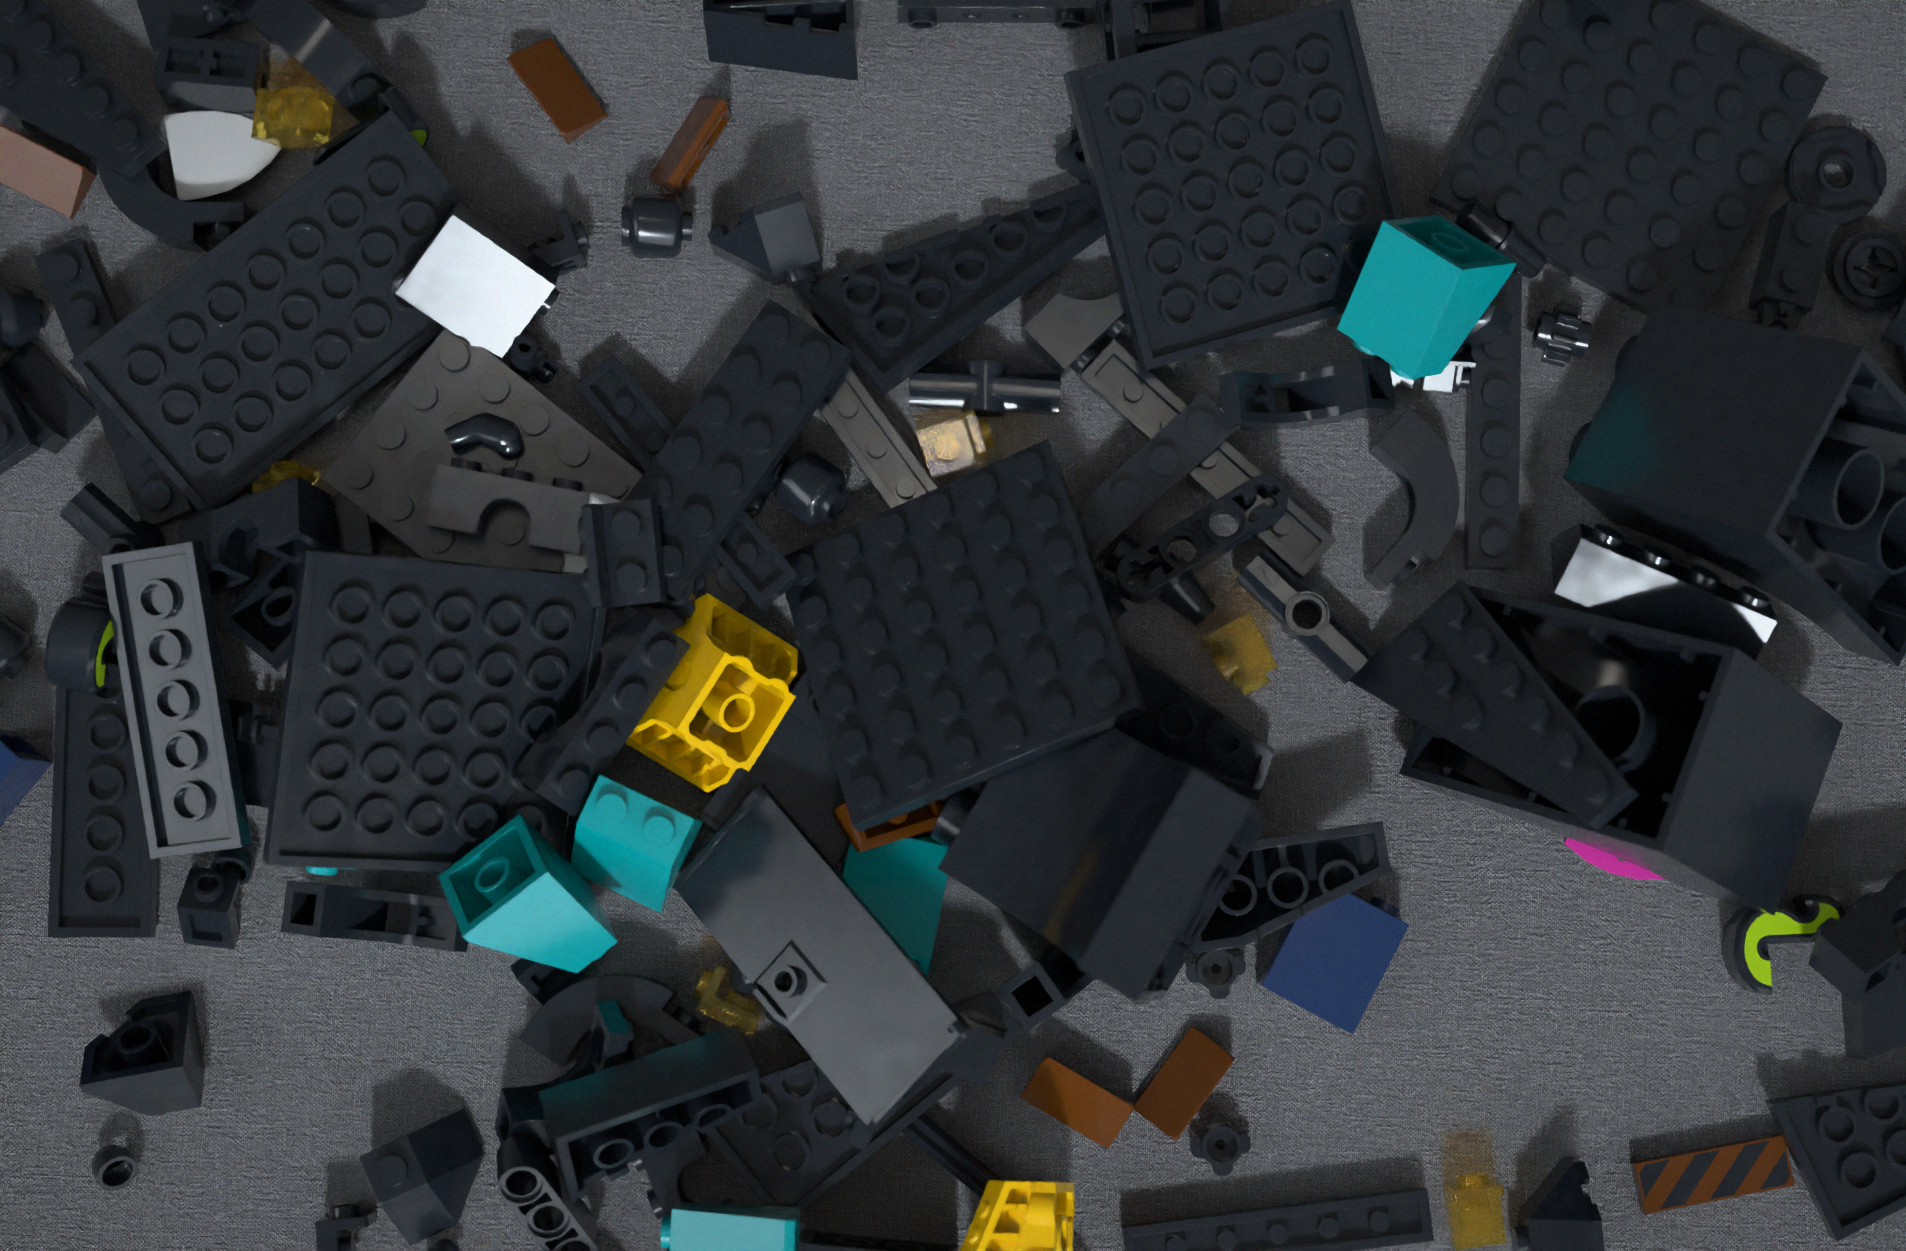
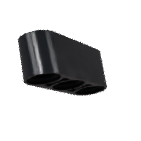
(539, 1200)

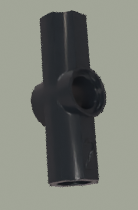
(987, 388)
(107, 524)
(1329, 640)

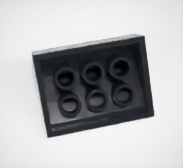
(1653, 592)

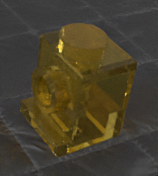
(292, 117)
(1241, 654)

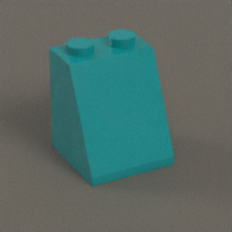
(1422, 293)
(632, 842)
(902, 890)
(527, 900)
(730, 1227)

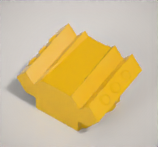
(719, 697)
(1023, 1217)

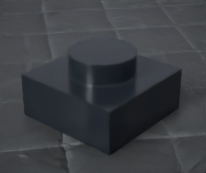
(543, 980)

